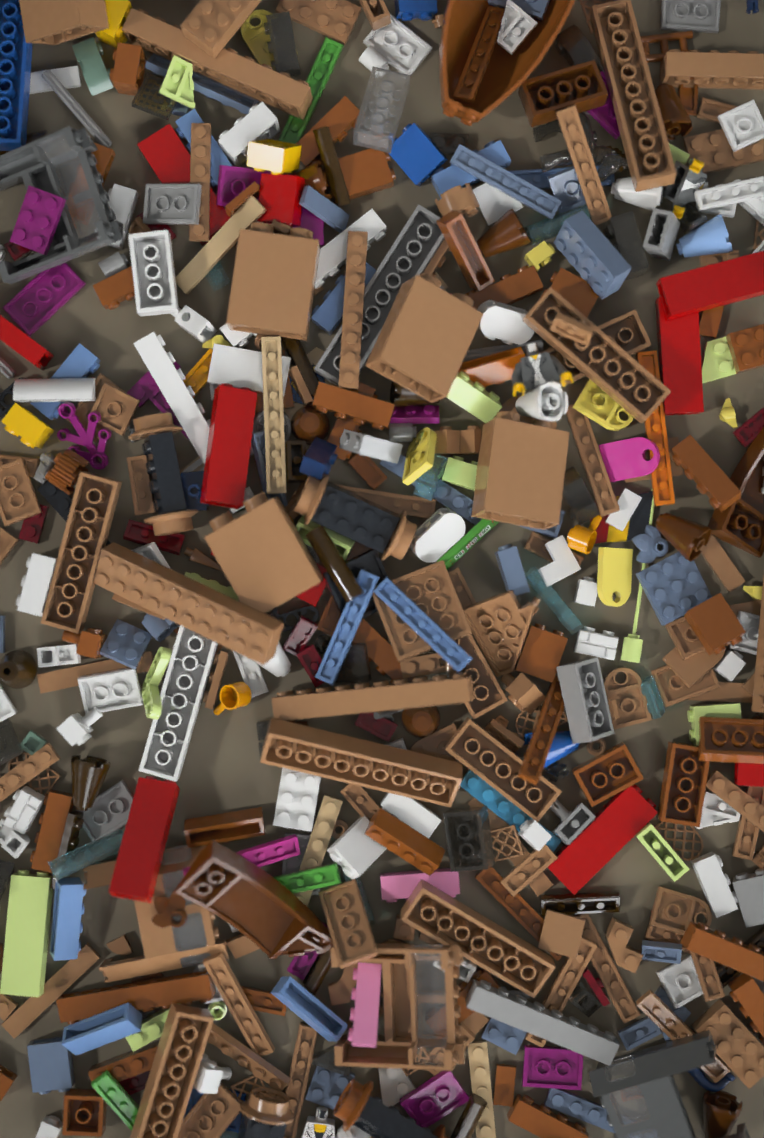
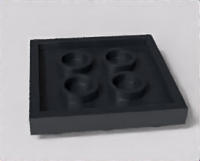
(367, 561)

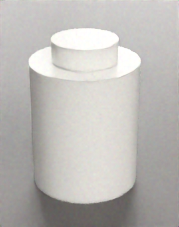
(372, 57)

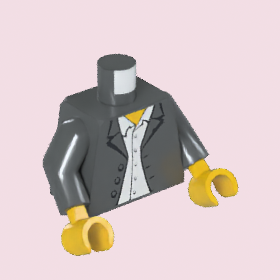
(687, 181)
(537, 369)

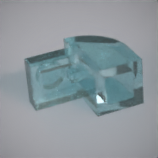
(428, 481)

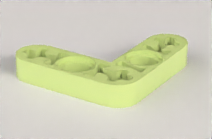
(150, 689)

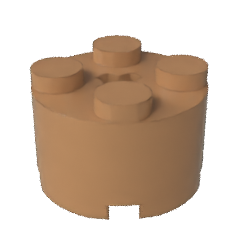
(458, 200)

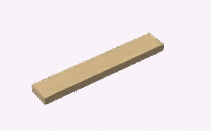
(219, 245)

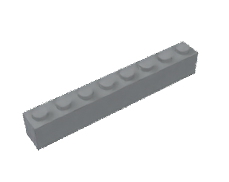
(542, 1022)

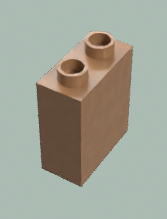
(61, 20)
(273, 282)
(425, 337)
(520, 472)
(263, 554)

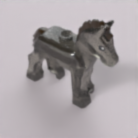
(607, 158)

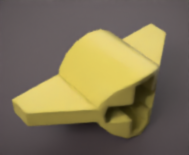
(218, 339)
(728, 414)
(754, 591)

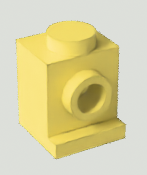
(540, 255)

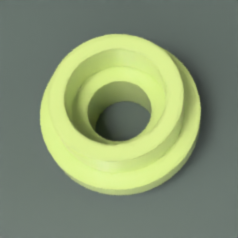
(218, 1014)

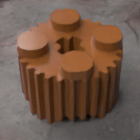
(66, 470)

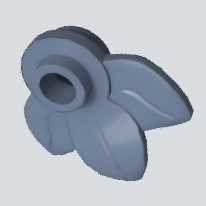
(648, 545)

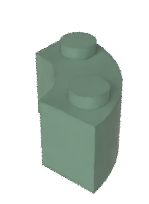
(93, 66)

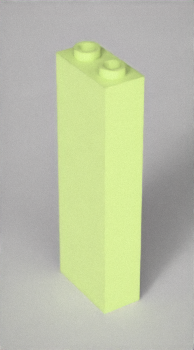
(27, 934)

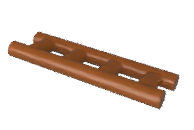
(663, 39)

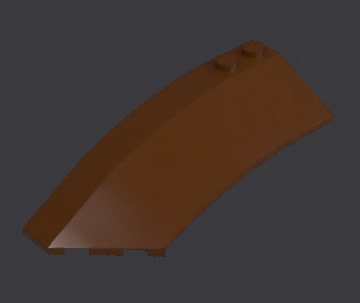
(744, 520)
(253, 903)

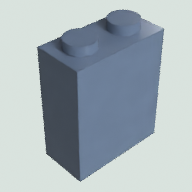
(511, 569)
(50, 1065)

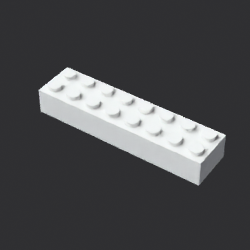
(180, 705)

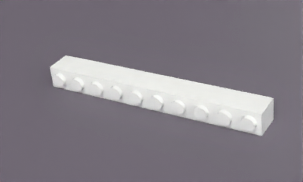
(331, 258)
(178, 395)

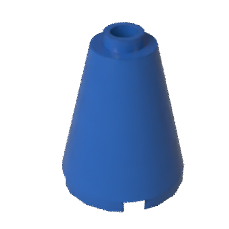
(560, 747)

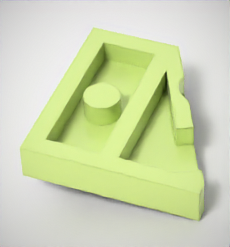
(179, 83)
(717, 361)

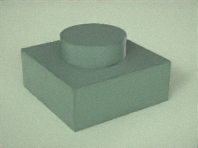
(32, 742)

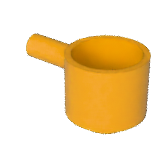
(583, 538)
(233, 697)

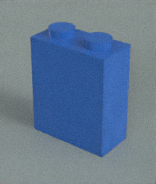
(412, 9)
(417, 154)

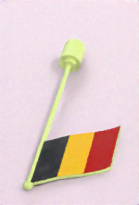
(636, 525)

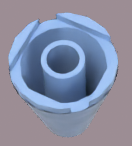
(706, 239)

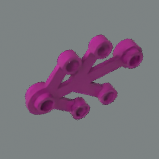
(85, 438)

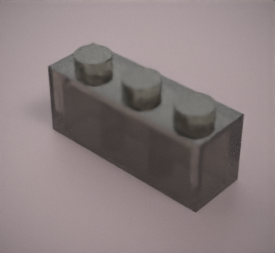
(282, 43)

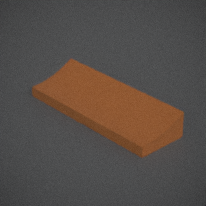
(731, 740)

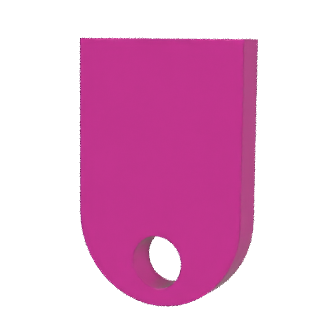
(627, 458)

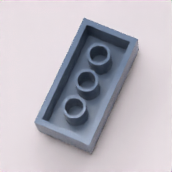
(592, 255)

